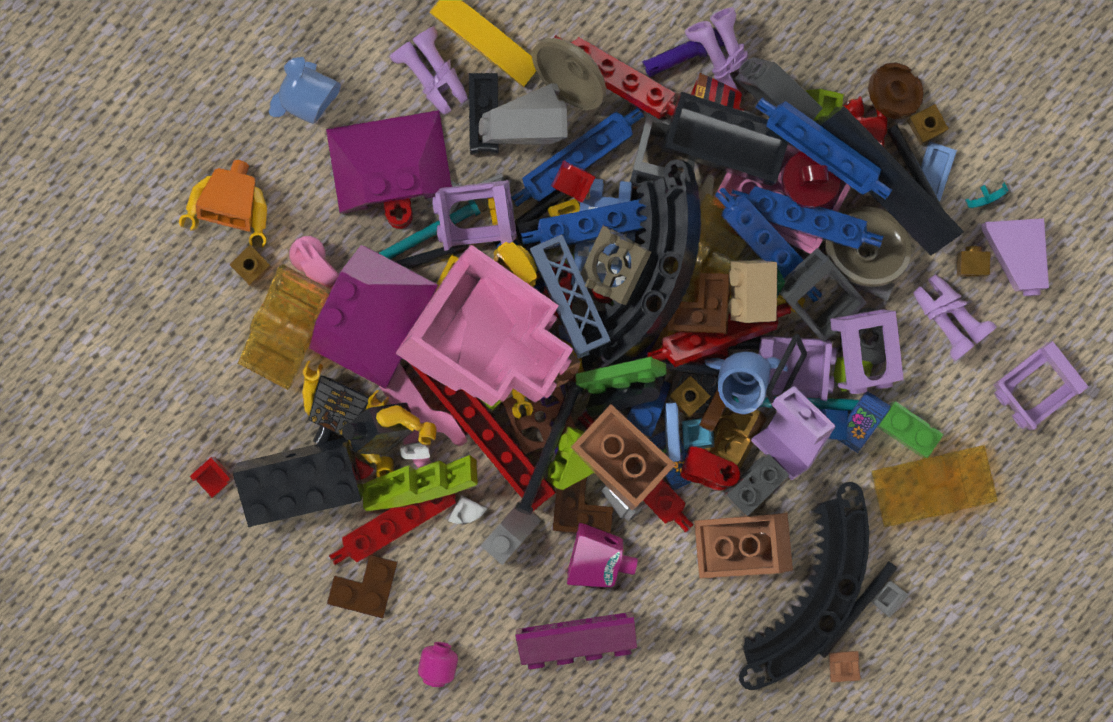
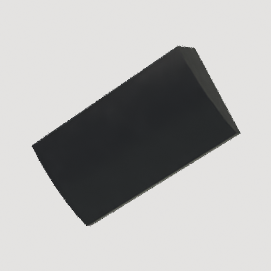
(725, 139)

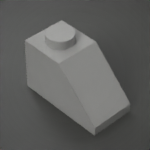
(509, 534)

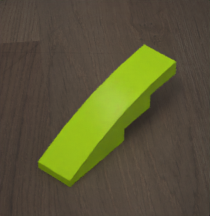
(419, 485)

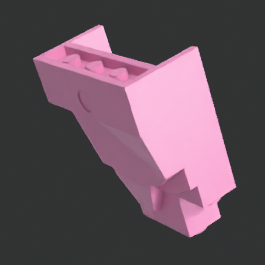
(487, 334)

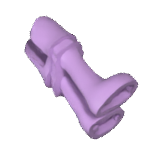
(704, 34)
(444, 77)
(950, 302)

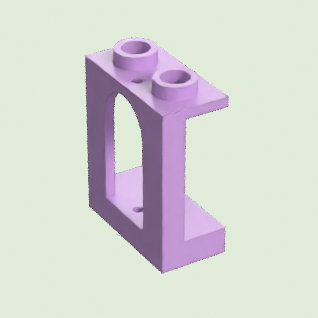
(454, 236)
(849, 327)
(1073, 385)

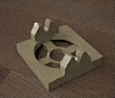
(639, 258)

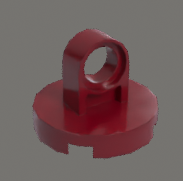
(809, 182)

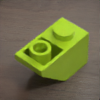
(567, 465)

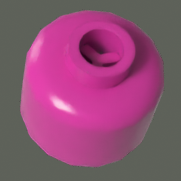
(437, 664)

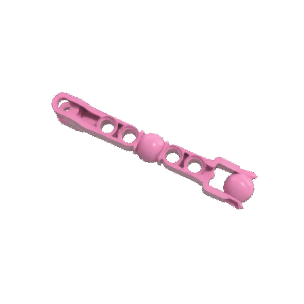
(309, 256)

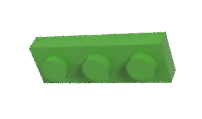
(621, 375)

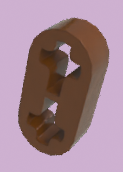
(712, 412)

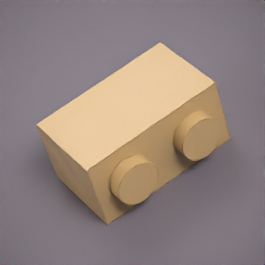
(753, 291)

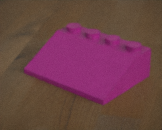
(575, 639)

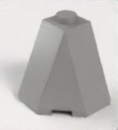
(527, 120)

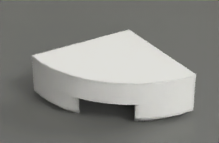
(415, 451)
(466, 511)

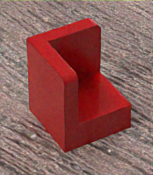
(573, 181)
(212, 476)

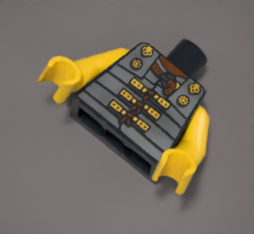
(332, 403)
(382, 429)

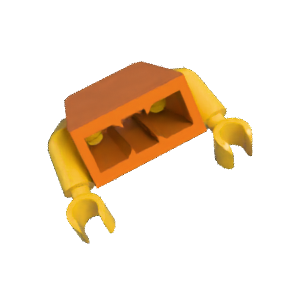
(228, 200)

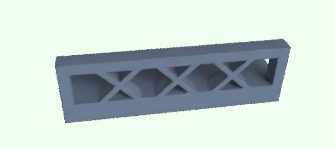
(556, 294)

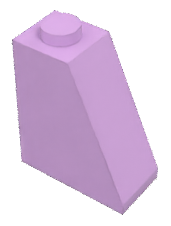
(1021, 252)

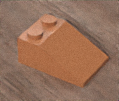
(622, 457)
(743, 545)

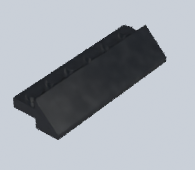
(908, 200)

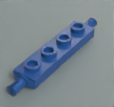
(823, 147)
(581, 153)
(815, 222)
(587, 224)
(761, 235)

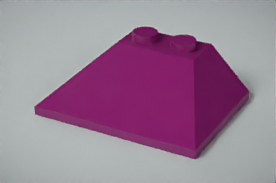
(388, 160)
(370, 315)

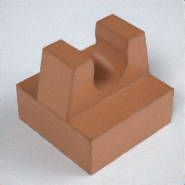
(844, 666)

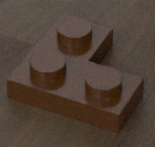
(710, 311)
(571, 510)
(367, 596)

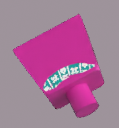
(598, 558)

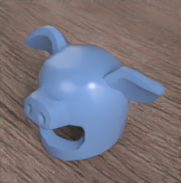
(303, 92)
(745, 377)

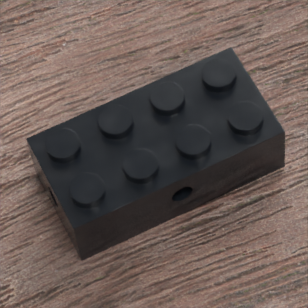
(298, 482)

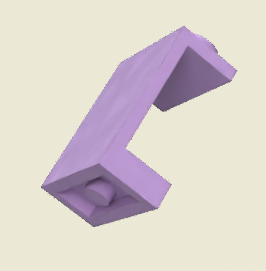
(794, 433)

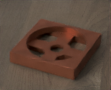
(529, 421)

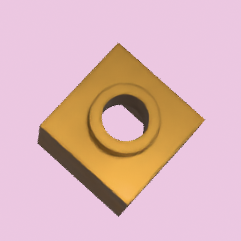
(918, 126)
(973, 262)
(260, 269)
(687, 407)

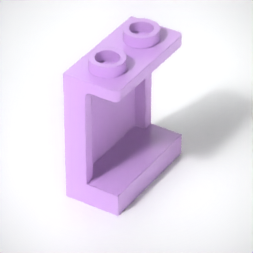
(813, 376)

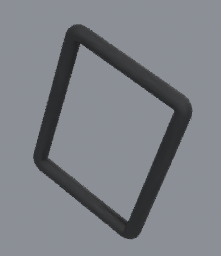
(796, 339)

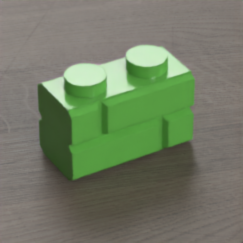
(910, 430)

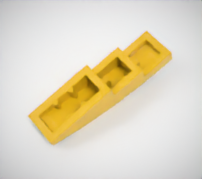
(485, 39)

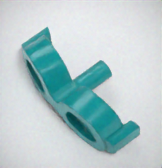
(988, 198)

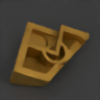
(738, 431)

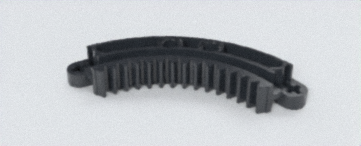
(670, 235)
(799, 637)

